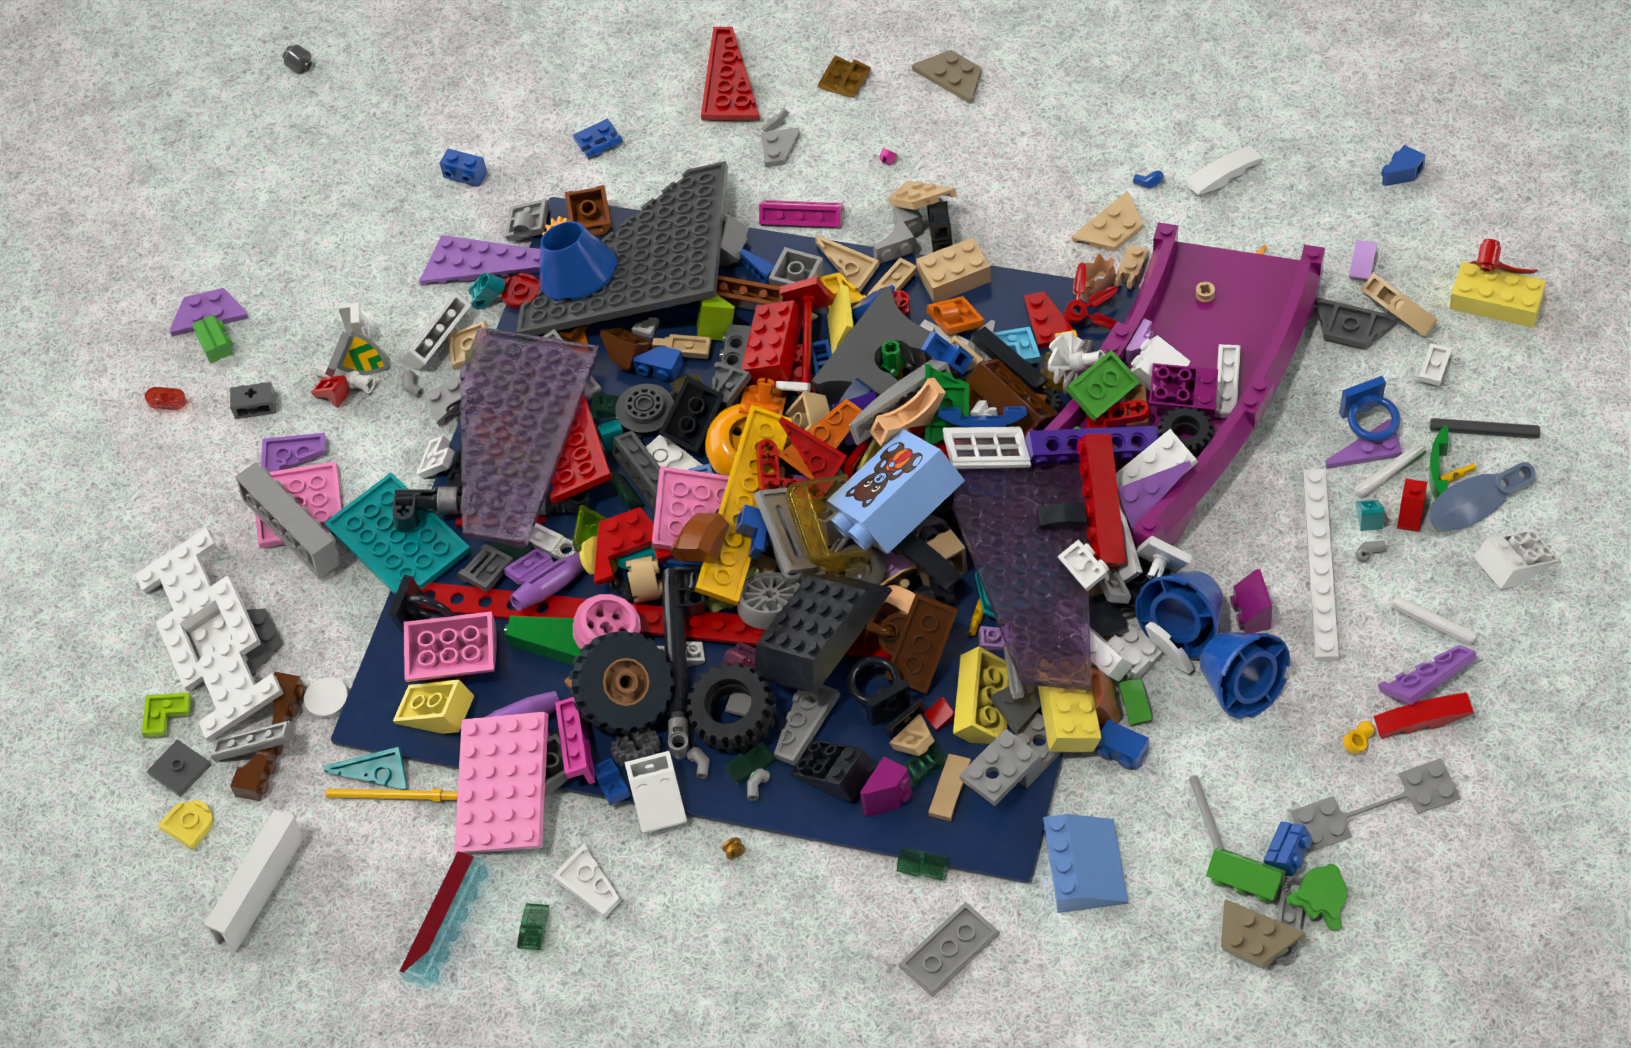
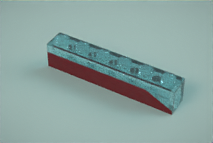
(443, 920)

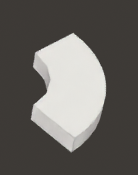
(793, 386)
(1161, 639)

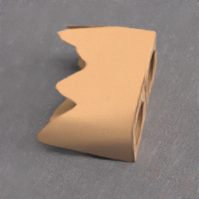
(1095, 269)

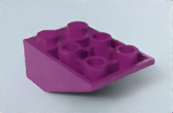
(1183, 386)

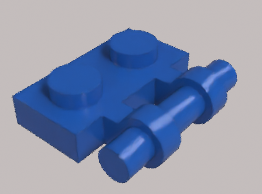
(597, 138)

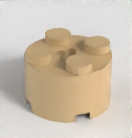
(644, 579)

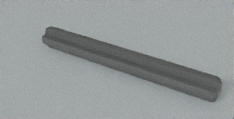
(1487, 428)

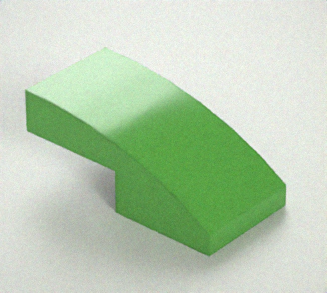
(1135, 701)

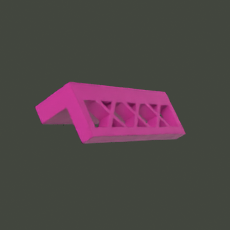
(800, 213)
(574, 741)

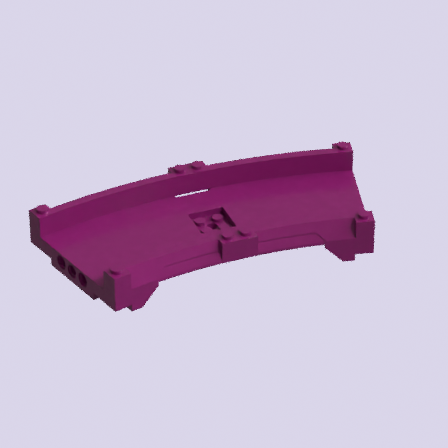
(1256, 305)

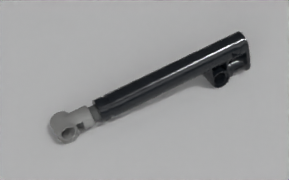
(677, 595)

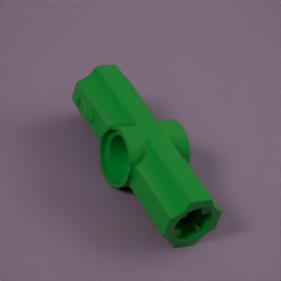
(892, 359)

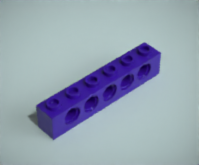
(1060, 440)

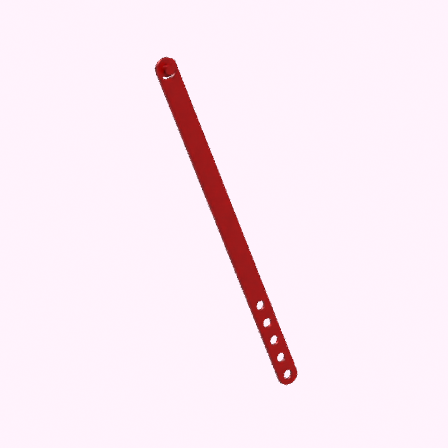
(705, 626)

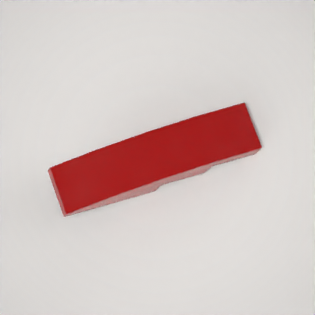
(1423, 714)

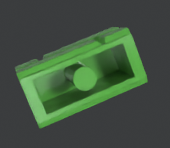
(212, 338)

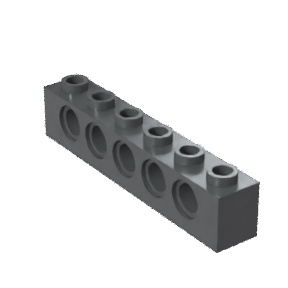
(733, 353)

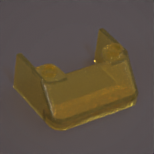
(804, 505)

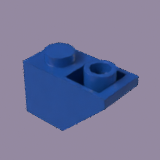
(1404, 166)
(659, 363)

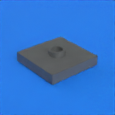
(178, 768)

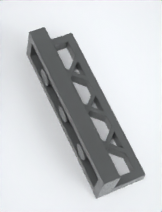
(637, 464)

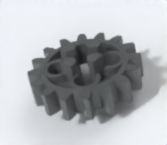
(624, 748)

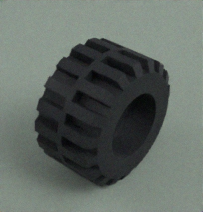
(1188, 422)

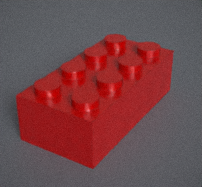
(773, 341)

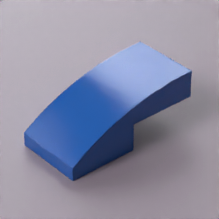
(610, 781)

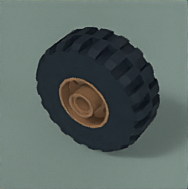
(598, 686)

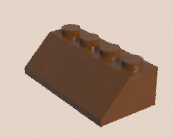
(1003, 388)

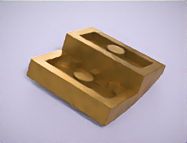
(844, 77)

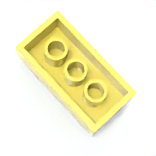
(1497, 294)
(1069, 719)

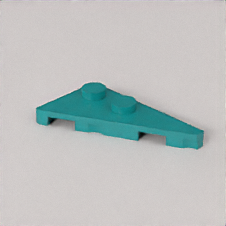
(378, 768)

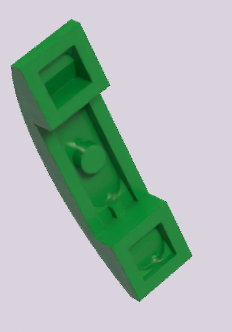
(1438, 449)

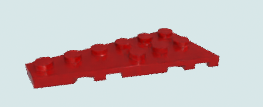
(726, 84)

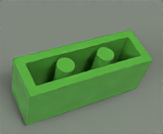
(1245, 874)

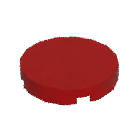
(519, 290)

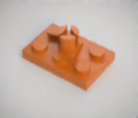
(764, 395)

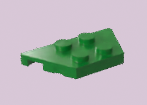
(956, 396)

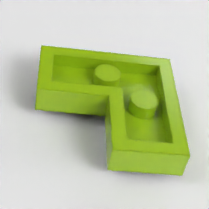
(159, 708)

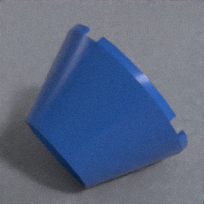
(574, 262)
(1184, 606)
(1245, 671)

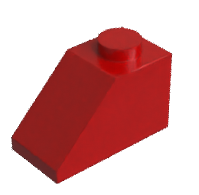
(1412, 505)

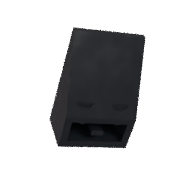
(834, 769)

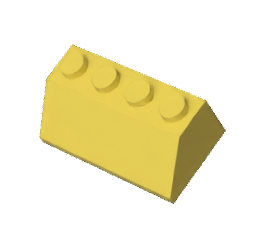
(975, 714)

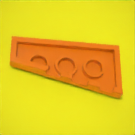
(830, 429)

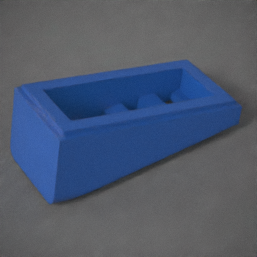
(757, 266)
(819, 346)

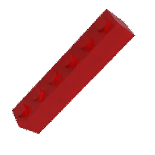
(1101, 499)

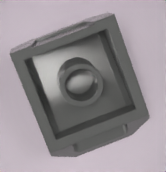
(555, 770)

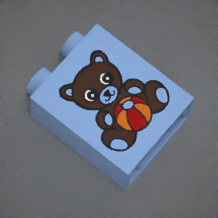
(893, 492)

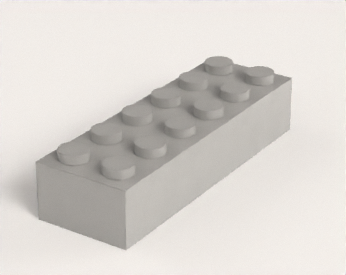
(288, 520)

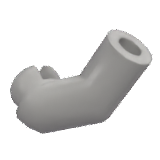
(408, 383)
(1368, 548)
(760, 775)

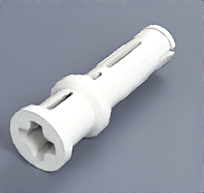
(353, 378)

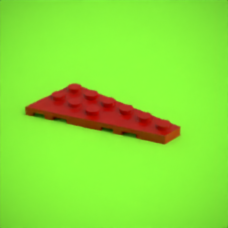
(582, 459)

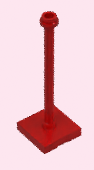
(808, 295)

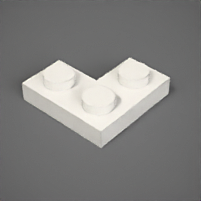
(436, 458)

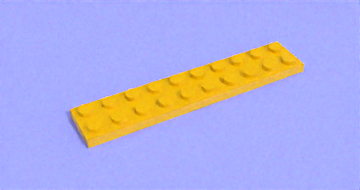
(727, 576)

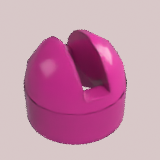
(889, 155)

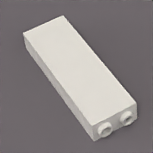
(254, 880)

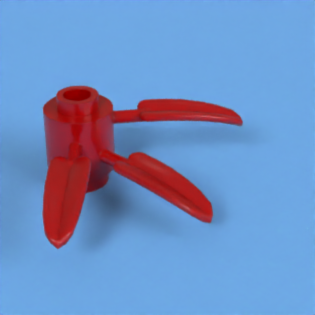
(1489, 258)
(1094, 300)

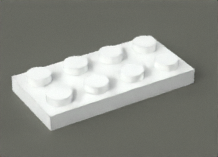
(1159, 456)

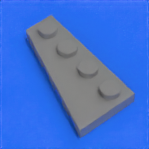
(804, 722)

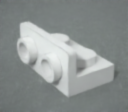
(1083, 565)

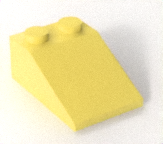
(435, 706)

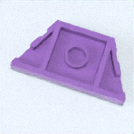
(205, 304)

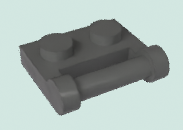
(489, 572)

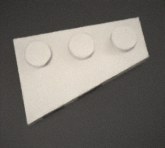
(587, 882)

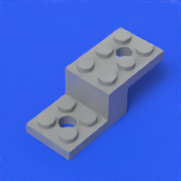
(1014, 760)

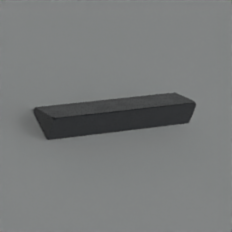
(997, 349)

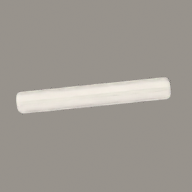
(1389, 470)
(1434, 620)

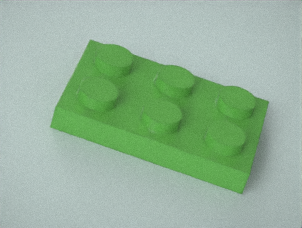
(1102, 385)

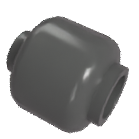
(297, 58)

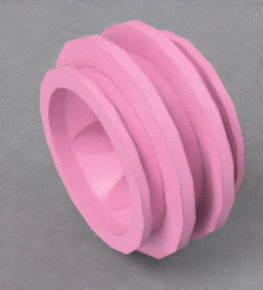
(609, 607)

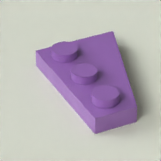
(289, 451)

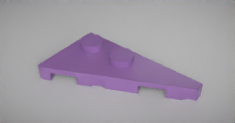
(1367, 451)
(1146, 492)

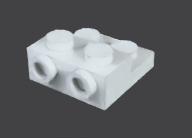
(1137, 650)

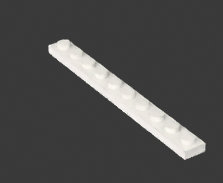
(1320, 565)

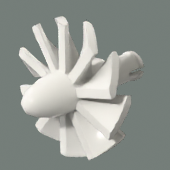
(1070, 358)

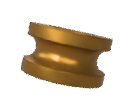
(733, 848)

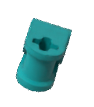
(485, 290)

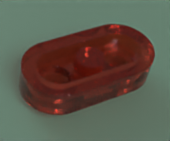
(166, 398)

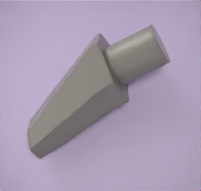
(776, 120)

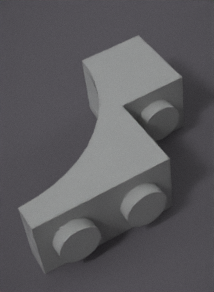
(901, 240)

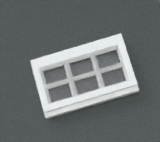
(986, 447)

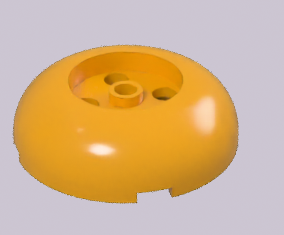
(722, 443)

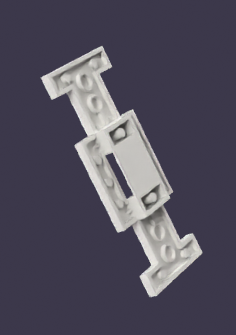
(218, 630)

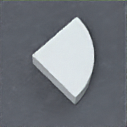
(646, 328)

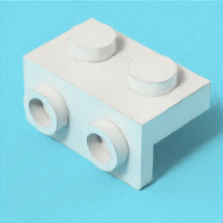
(354, 319)

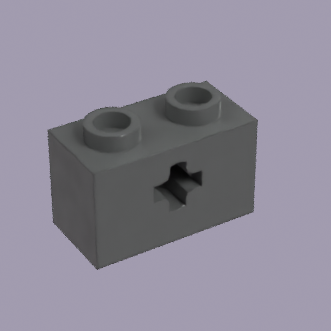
(253, 400)

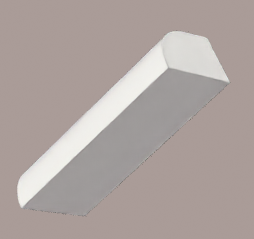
(435, 332)

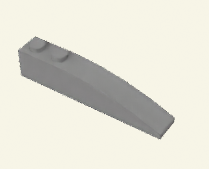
(892, 399)

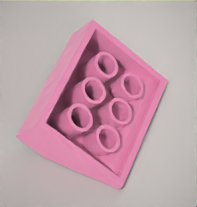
(450, 646)

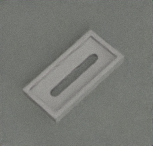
(767, 502)

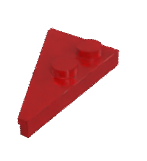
(817, 455)

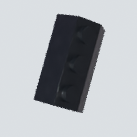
(691, 414)

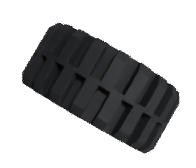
(715, 686)

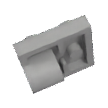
(526, 220)

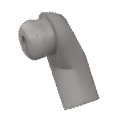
(697, 755)

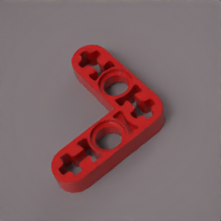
(1135, 417)
(773, 479)

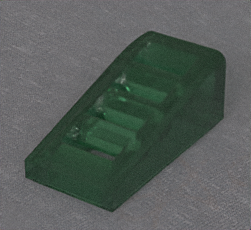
(605, 400)
(932, 767)

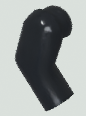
(623, 588)

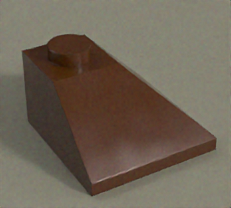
(624, 346)

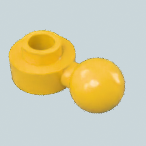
(1356, 740)

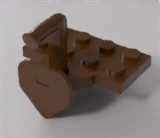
(917, 638)

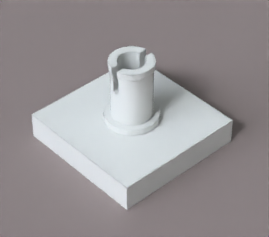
(1162, 556)

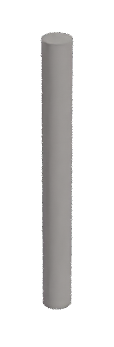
(1205, 811)

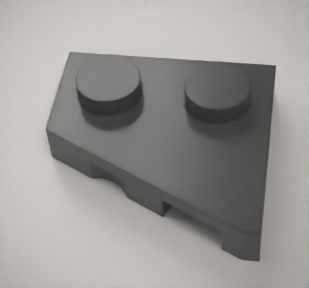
(729, 382)

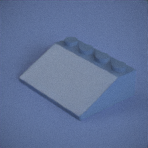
(1084, 862)

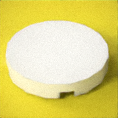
(325, 698)

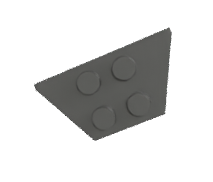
(1351, 324)
(268, 637)

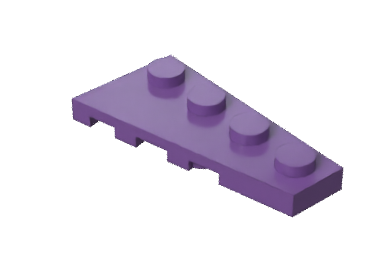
(1429, 675)

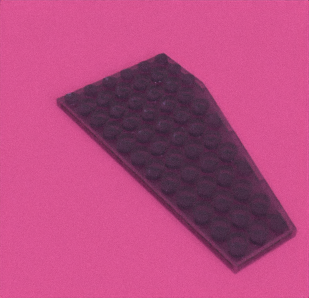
(514, 426)
(1028, 588)

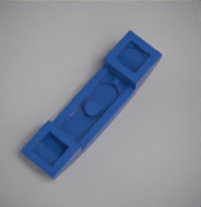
(1010, 415)

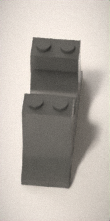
(861, 350)

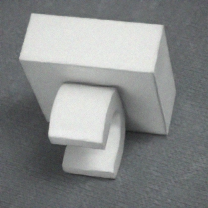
(982, 408)

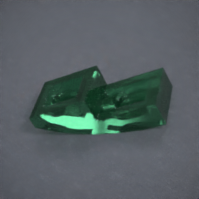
(744, 766)
(922, 863)
(533, 926)

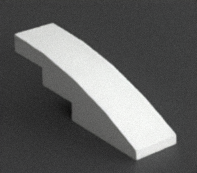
(1220, 171)

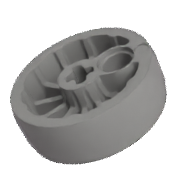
(764, 598)

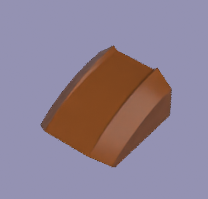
(589, 209)
(700, 538)
(1104, 698)

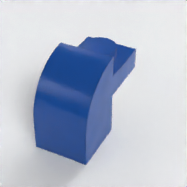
(942, 350)
(752, 525)

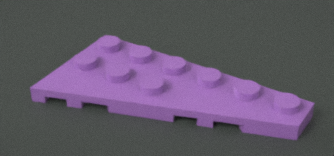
(469, 258)

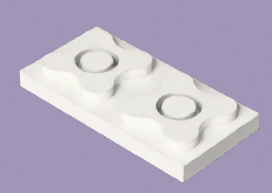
(670, 455)

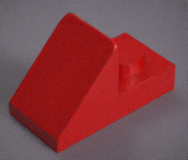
(333, 388)

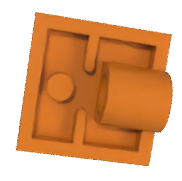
(955, 315)

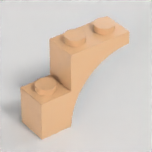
(914, 413)

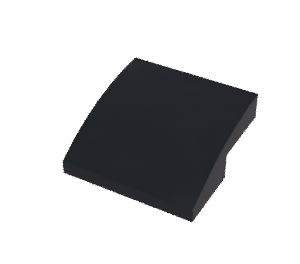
(1105, 617)

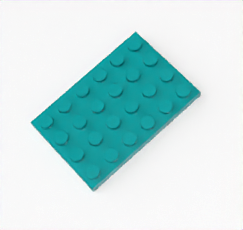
(371, 536)

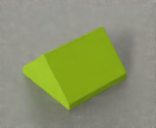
(714, 317)

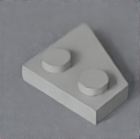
(778, 145)

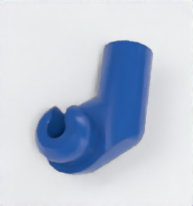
(1150, 180)

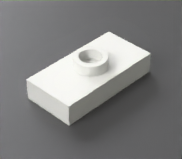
(1435, 364)

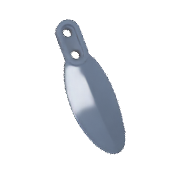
(1476, 497)

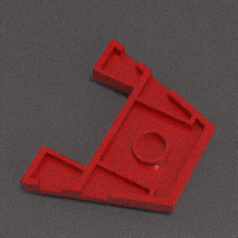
(623, 536)

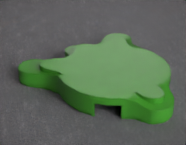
(1321, 893)

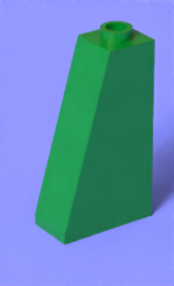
(544, 637)

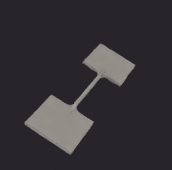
(1424, 785)

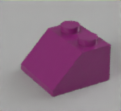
(1252, 603)
(886, 788)

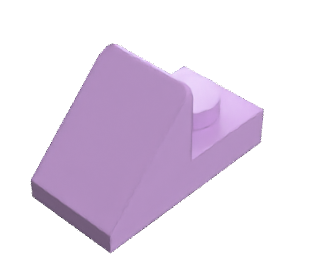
(1143, 333)

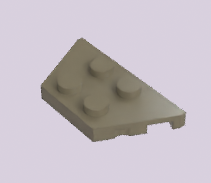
(951, 73)
(1255, 935)

